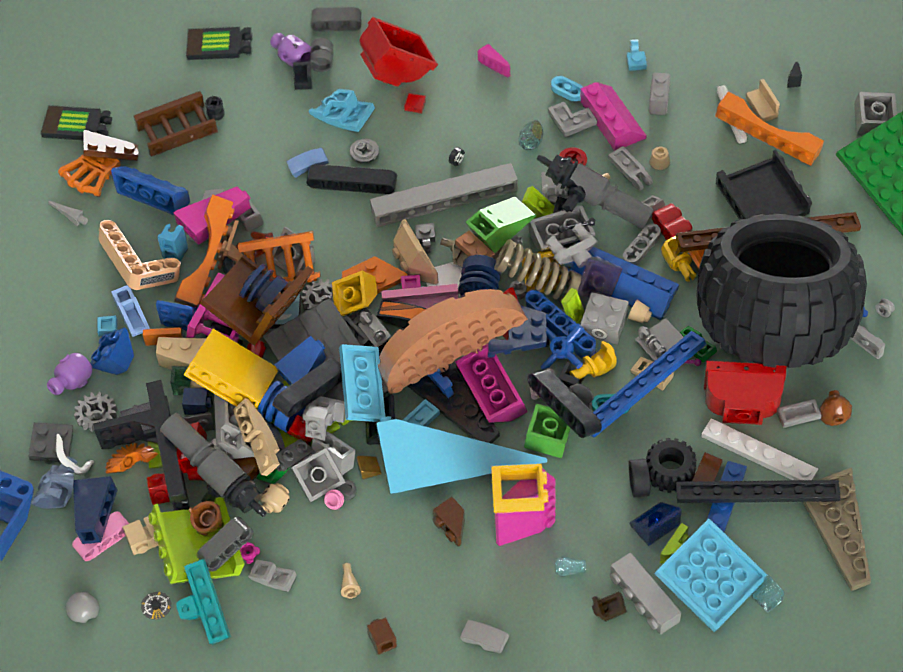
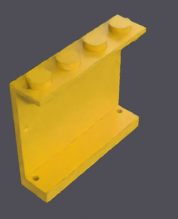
(231, 370)

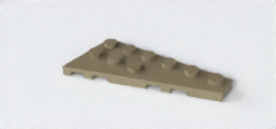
(842, 530)

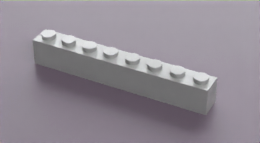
(444, 194)

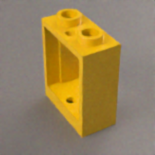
(518, 472)

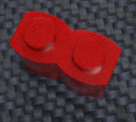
(671, 221)

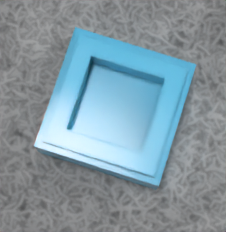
(106, 325)

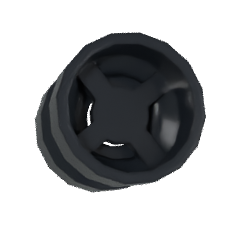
(214, 108)

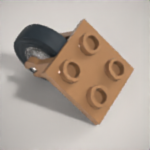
(229, 254)

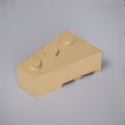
(177, 351)

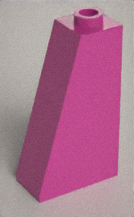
(193, 218)

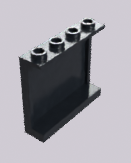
(764, 190)

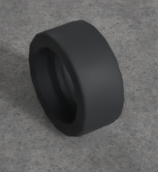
(639, 477)

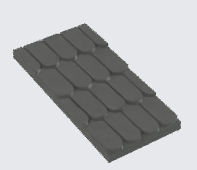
(322, 324)

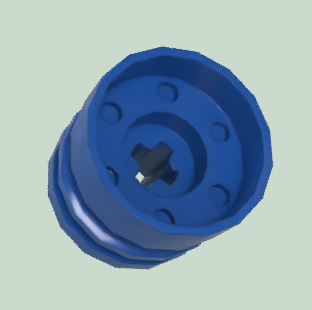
(270, 413)

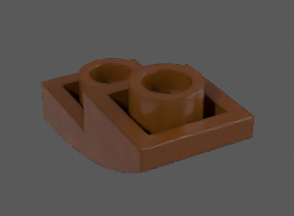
(708, 468)

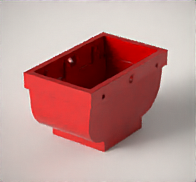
(395, 53)
(743, 394)

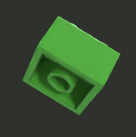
(547, 432)

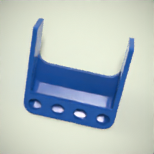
(14, 508)

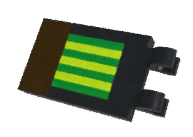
(218, 43)
(70, 122)

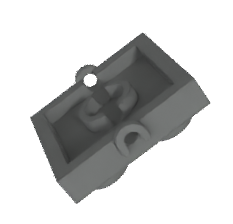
(44, 441)

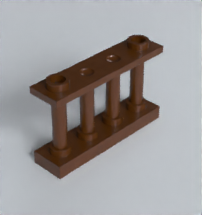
(172, 110)

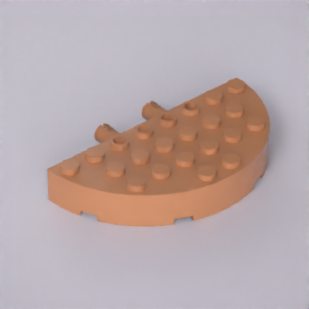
(445, 334)

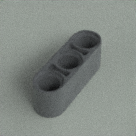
(336, 19)
(225, 543)

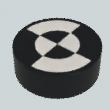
(456, 156)

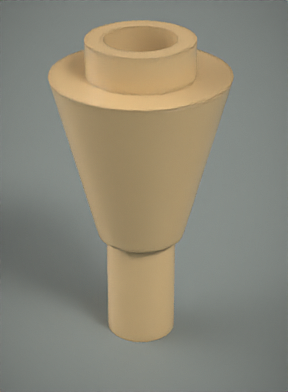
(350, 587)

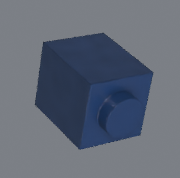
(196, 401)

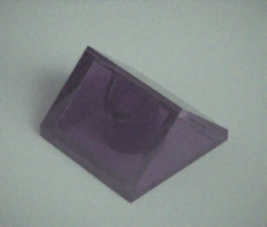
(599, 277)

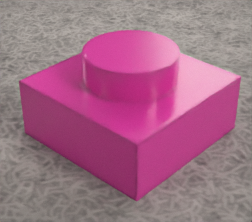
(410, 281)

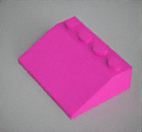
(518, 525)

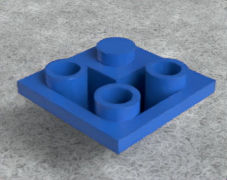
(113, 352)

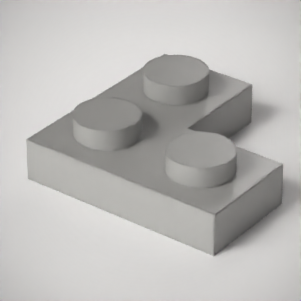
(571, 123)

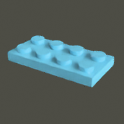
(361, 383)

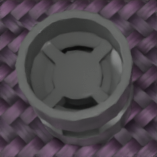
(321, 55)

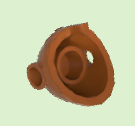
(834, 408)
(206, 517)

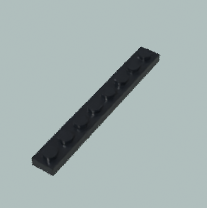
(758, 491)

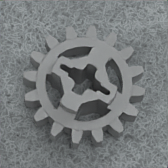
(316, 294)
(95, 410)

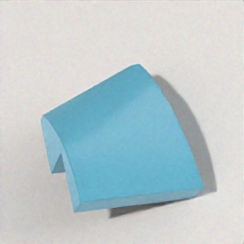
(343, 110)

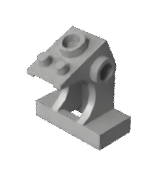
(319, 417)

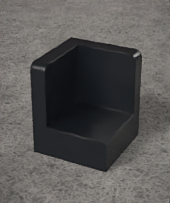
(302, 75)
(566, 378)

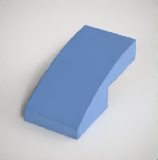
(302, 162)

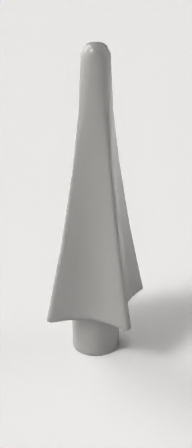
(74, 215)

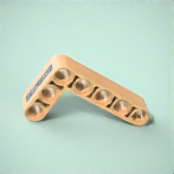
(134, 272)

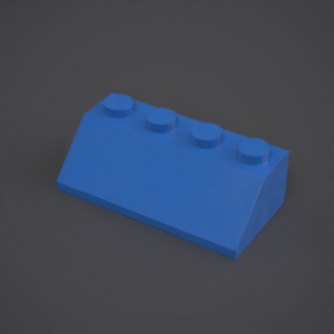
(149, 189)

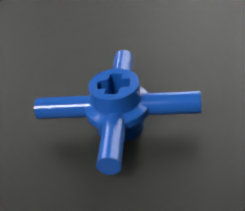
(563, 348)

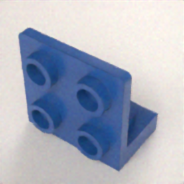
(175, 314)

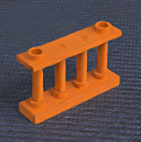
(285, 242)

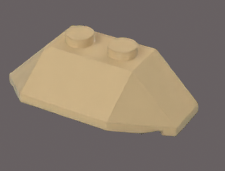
(412, 255)

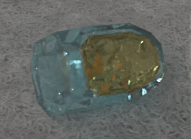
(531, 135)

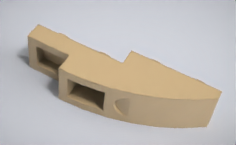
(259, 435)

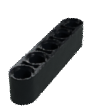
(351, 179)
(308, 388)
(564, 403)

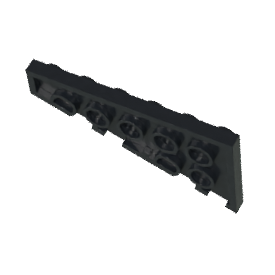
(460, 407)

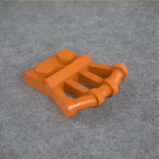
(98, 167)

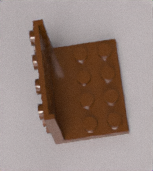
(243, 316)

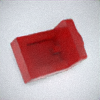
(298, 429)
(157, 489)

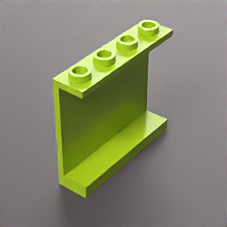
(181, 542)

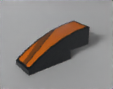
(398, 312)

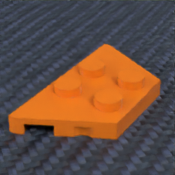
(385, 273)

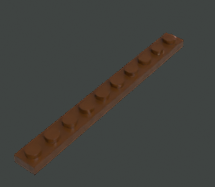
(700, 239)

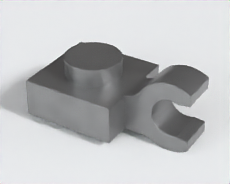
(425, 234)

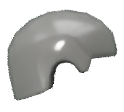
(82, 607)

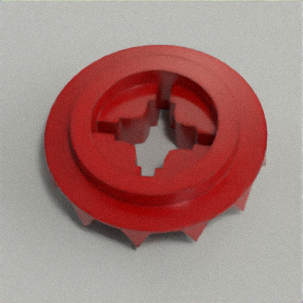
(574, 152)

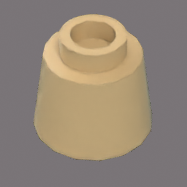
(660, 158)
(640, 312)

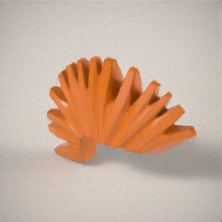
(129, 456)

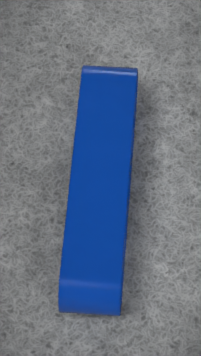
(557, 317)

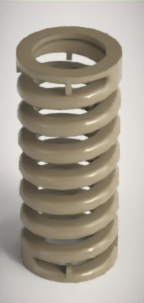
(511, 248)

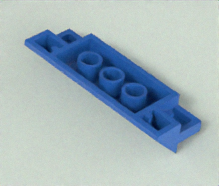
(638, 284)

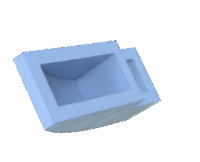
(130, 310)

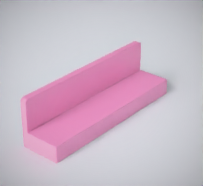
(422, 296)

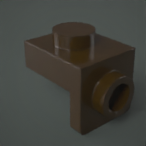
(609, 607)

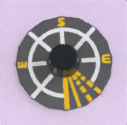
(156, 605)

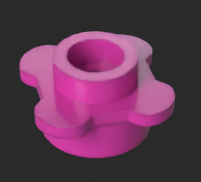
(249, 547)

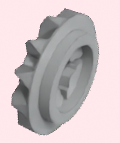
(359, 146)

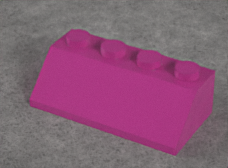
(611, 115)
(491, 386)

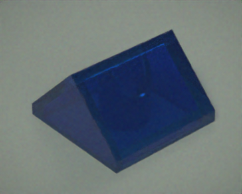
(656, 522)

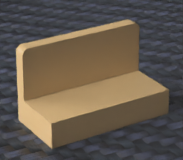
(763, 102)

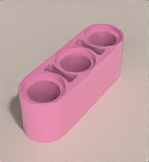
(112, 534)

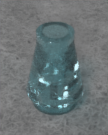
(568, 566)

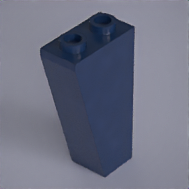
(93, 507)

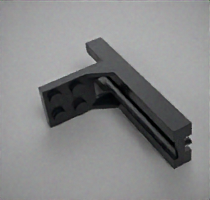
(128, 430)

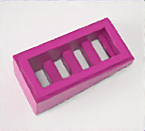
(491, 58)

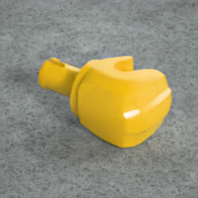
(677, 263)
(598, 364)

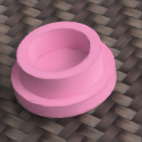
(334, 499)

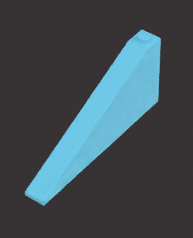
(428, 457)

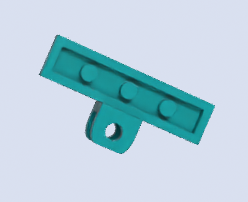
(203, 603)

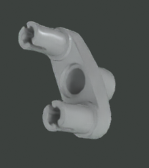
(577, 252)

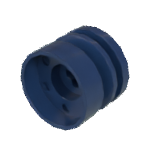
(478, 274)
(262, 287)

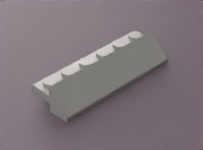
(228, 432)

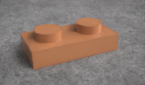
(472, 245)

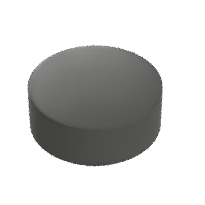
(348, 489)

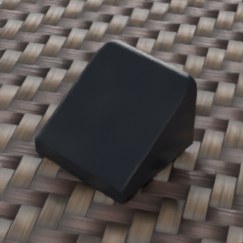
(795, 76)

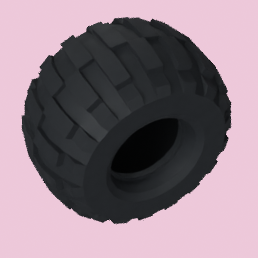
(781, 290)

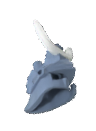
(57, 484)

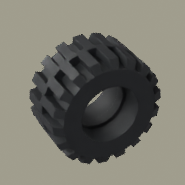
(670, 451)

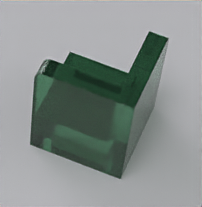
(178, 380)

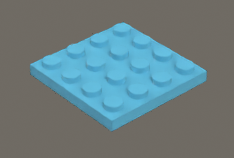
(711, 575)

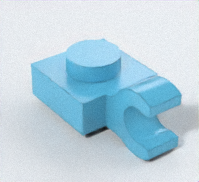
(636, 59)

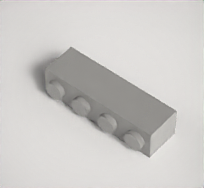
(645, 593)

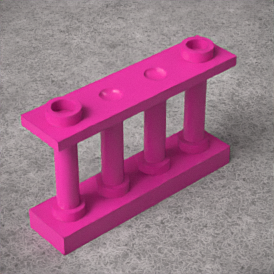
(196, 324)

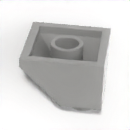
(317, 474)

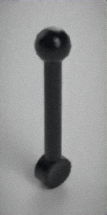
(591, 222)

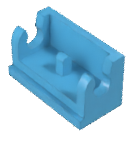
(173, 243)

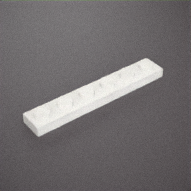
(758, 452)

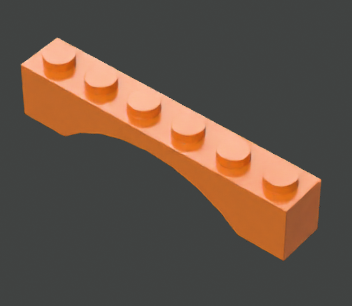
(798, 145)
(216, 217)

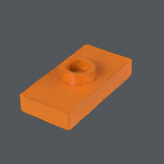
(151, 335)

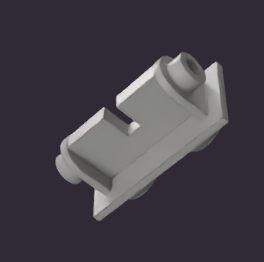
(373, 329)

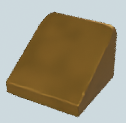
(368, 466)

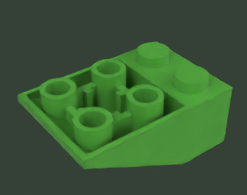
(500, 222)

